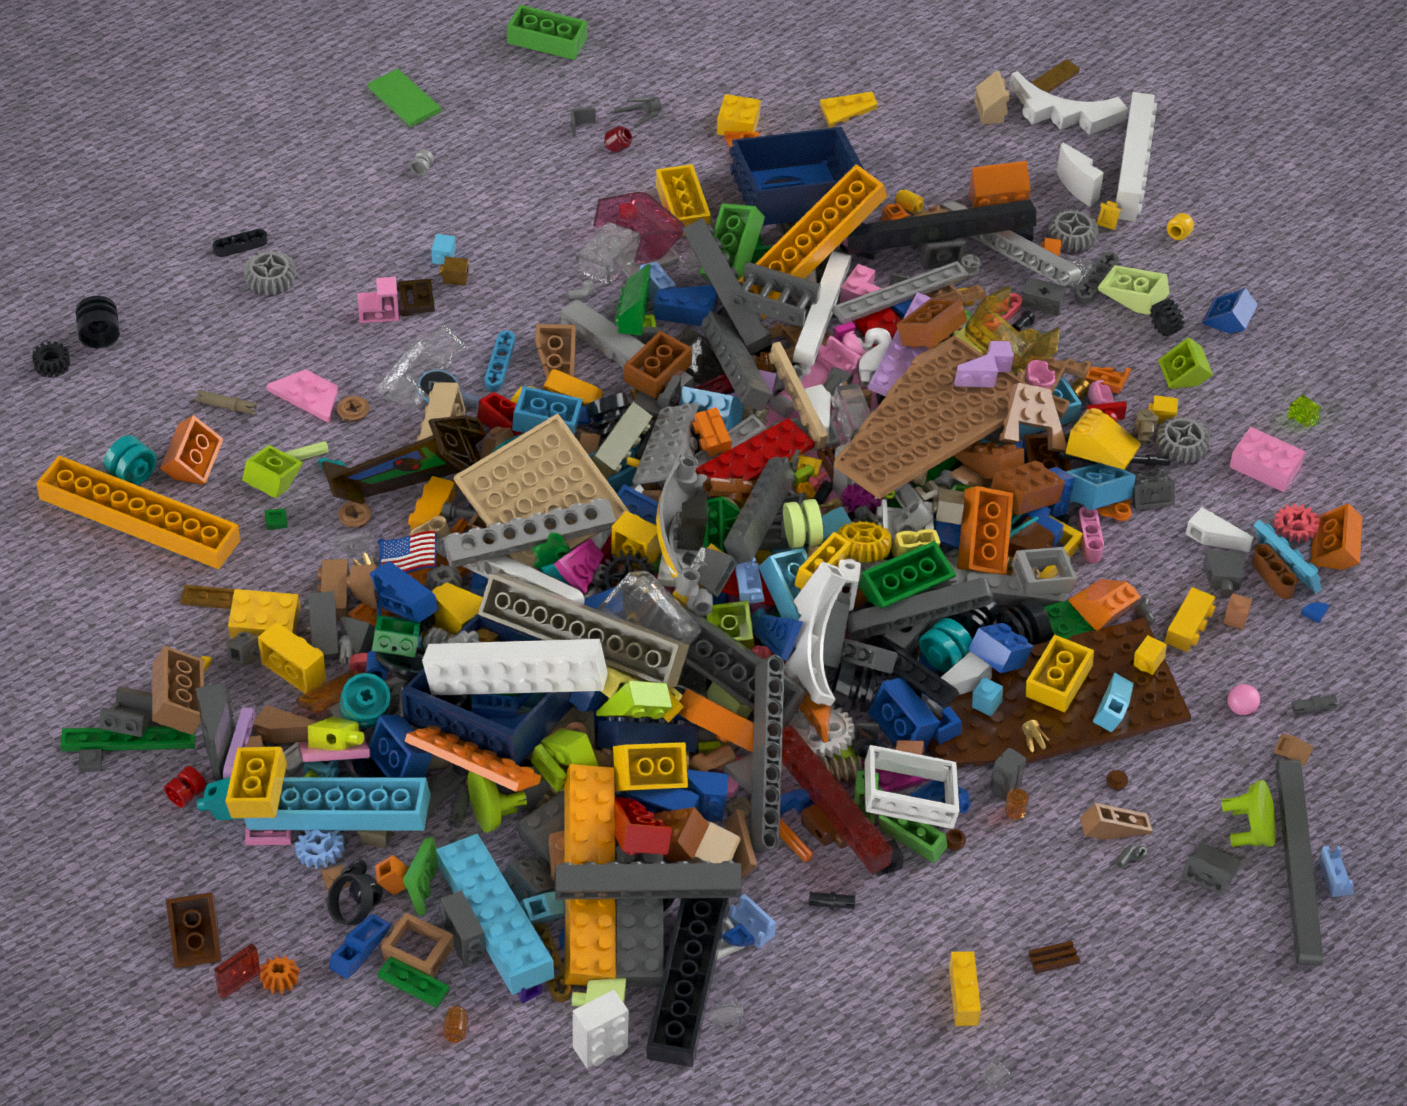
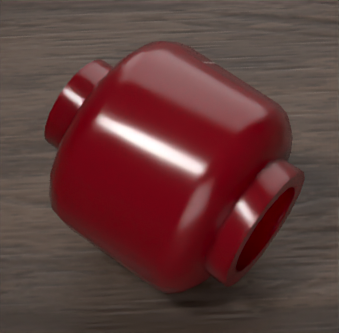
(618, 139)

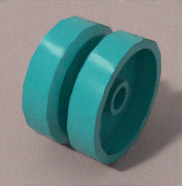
(130, 460)
(945, 644)
(375, 696)

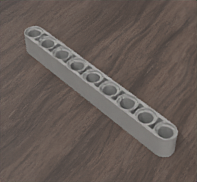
(1026, 252)

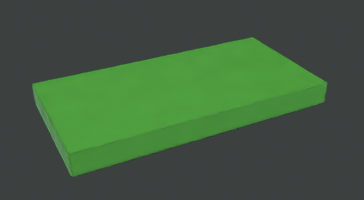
(404, 97)

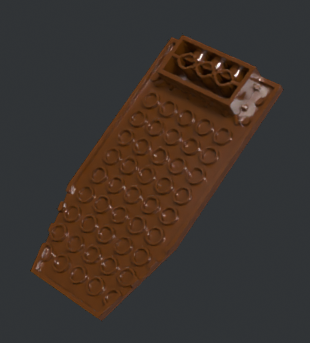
(1152, 704)

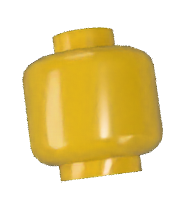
(1180, 226)

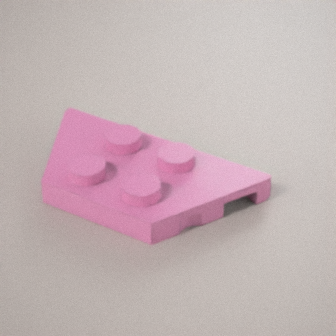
(307, 392)

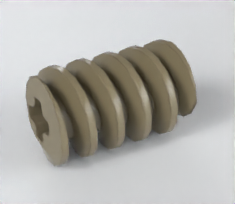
(843, 768)

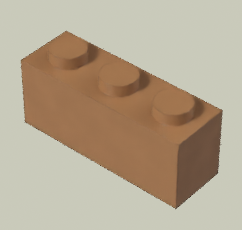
(333, 578)

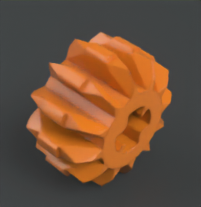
(279, 974)

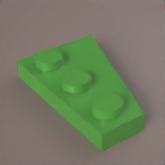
(419, 875)

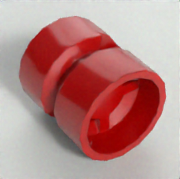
(181, 789)

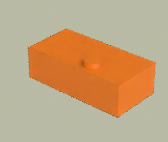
(717, 719)

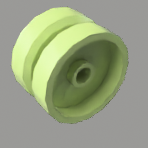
(803, 524)

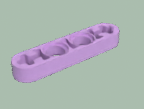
(240, 737)

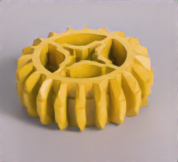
(868, 541)

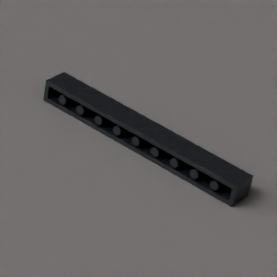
(941, 226)

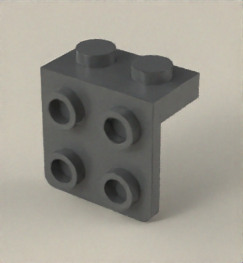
(529, 877)

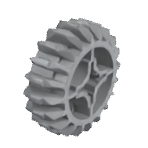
(1083, 226)
(269, 272)
(1182, 439)

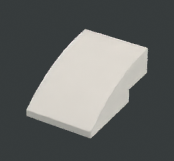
(1079, 175)

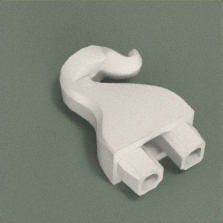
(870, 360)

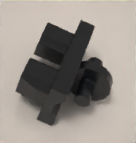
(863, 742)

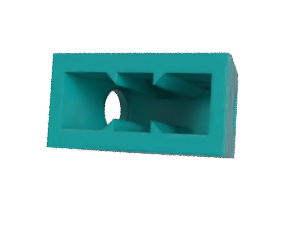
(215, 799)

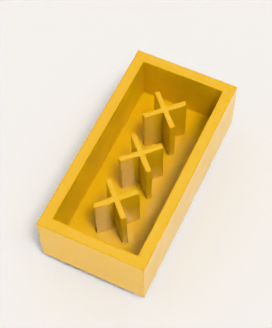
(682, 194)

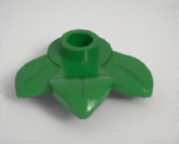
(550, 551)

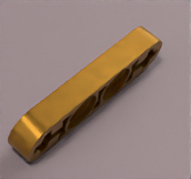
(551, 984)

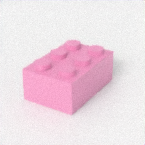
(1267, 459)

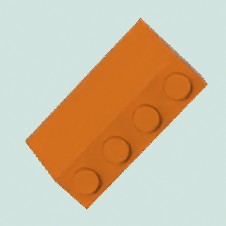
(985, 530)

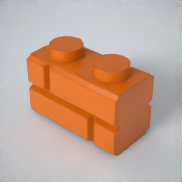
(712, 432)

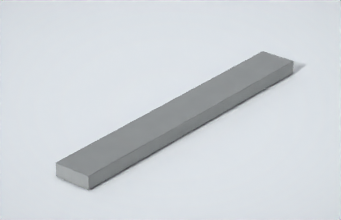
(899, 292)

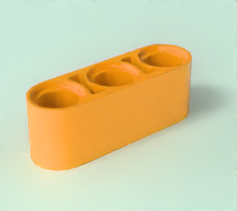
(567, 385)

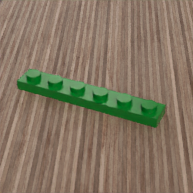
(154, 738)

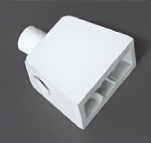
(851, 572)

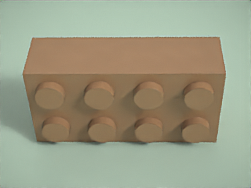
(174, 689)

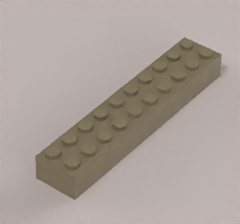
(559, 618)

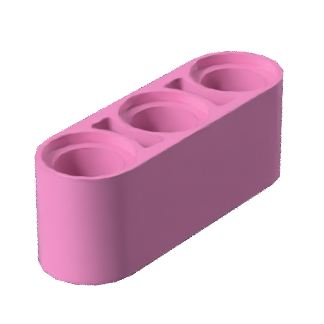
(1092, 540)

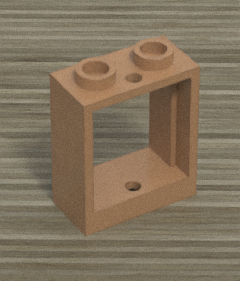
(436, 957)

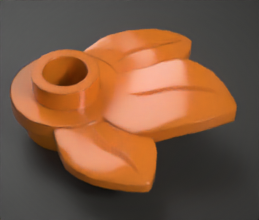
(1119, 510)

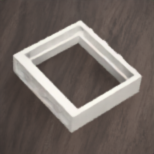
(906, 806)

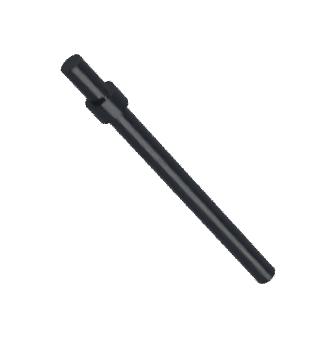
(1148, 460)

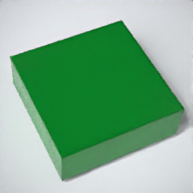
(276, 519)

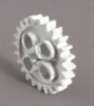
(840, 733)

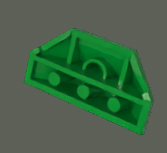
(721, 519)

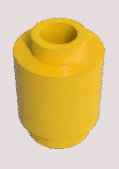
(909, 201)

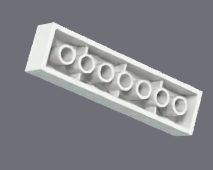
(1136, 155)
(515, 667)

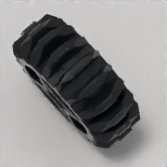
(629, 560)

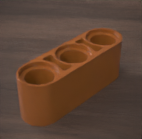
(1274, 571)

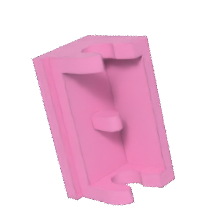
(838, 355)

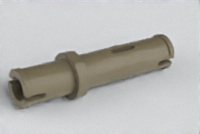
(234, 404)

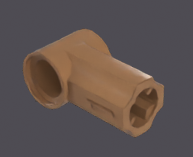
(714, 760)

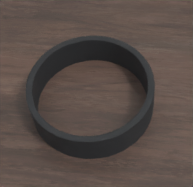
(366, 900)

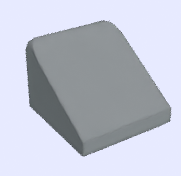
(782, 405)

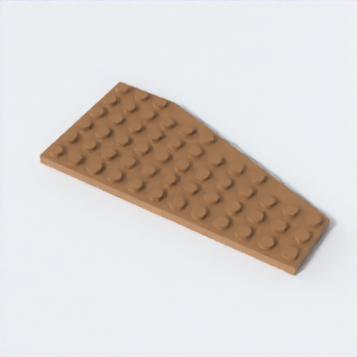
(924, 420)

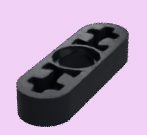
(245, 236)

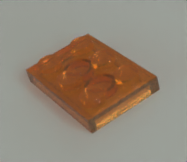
(330, 692)

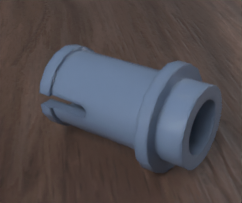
(469, 399)

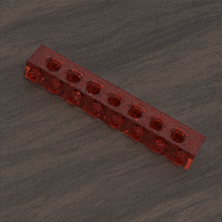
(834, 802)

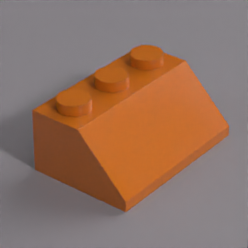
(999, 184)
(191, 452)
(1338, 539)
(1104, 601)

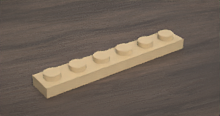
(798, 394)

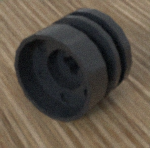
(97, 322)
(608, 411)
(977, 618)
(1027, 620)
(854, 686)

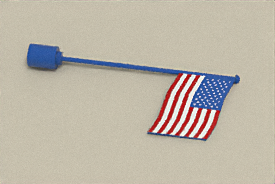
(410, 555)

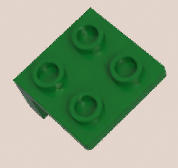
(1066, 620)

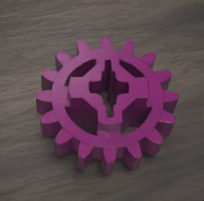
(857, 496)

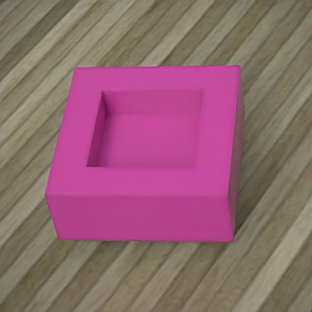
(841, 330)

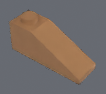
(281, 726)
(1113, 822)

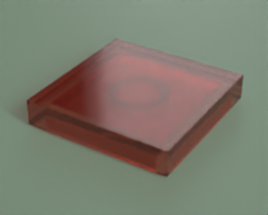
(237, 971)

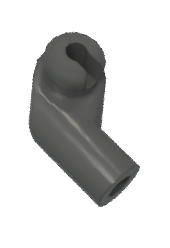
(1143, 611)
(1130, 853)

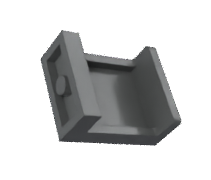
(129, 714)

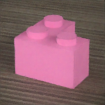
(858, 283)
(379, 305)

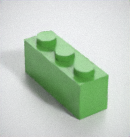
(915, 835)

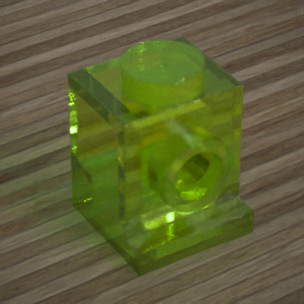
(1304, 411)

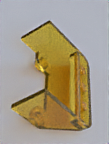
(988, 326)

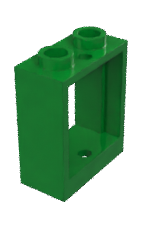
(397, 633)

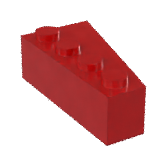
(497, 412)
(638, 830)

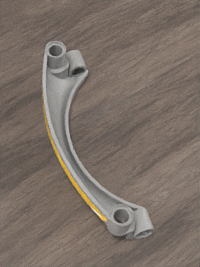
(679, 487)

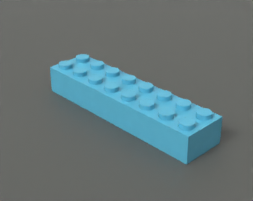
(349, 805)
(506, 928)

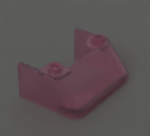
(644, 215)

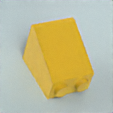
(455, 607)

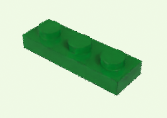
(413, 982)

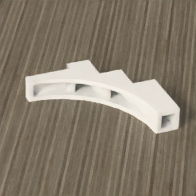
(1064, 112)
(814, 605)

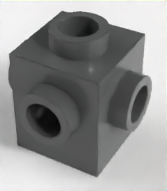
(243, 648)

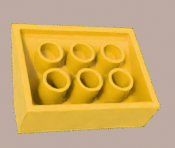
(1102, 440)

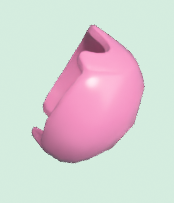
(852, 342)
(1039, 375)
(1099, 393)
(1243, 699)

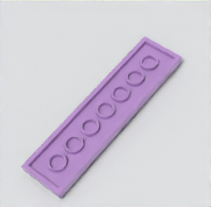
(897, 357)

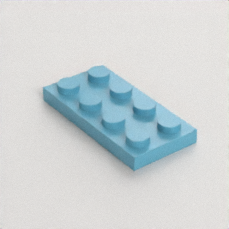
(1293, 559)

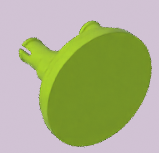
(489, 803)
(1261, 815)

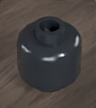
(355, 890)

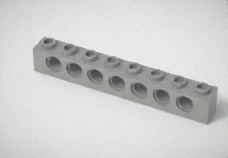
(459, 556)

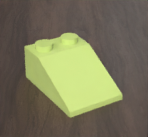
(1135, 288)

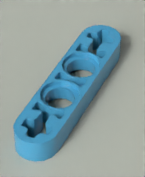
(502, 361)

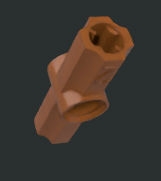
(728, 487)

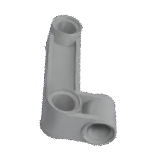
(915, 512)

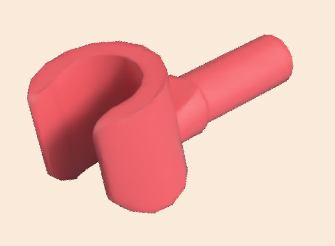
(815, 482)

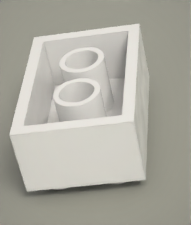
(600, 1029)

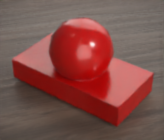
(1115, 410)

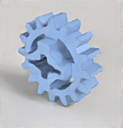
(319, 847)

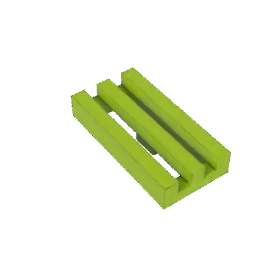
(548, 768)

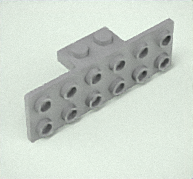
(667, 443)

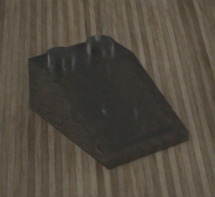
(704, 361)

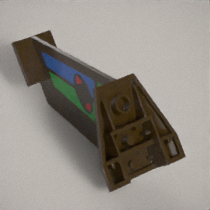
(442, 454)

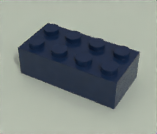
(629, 731)

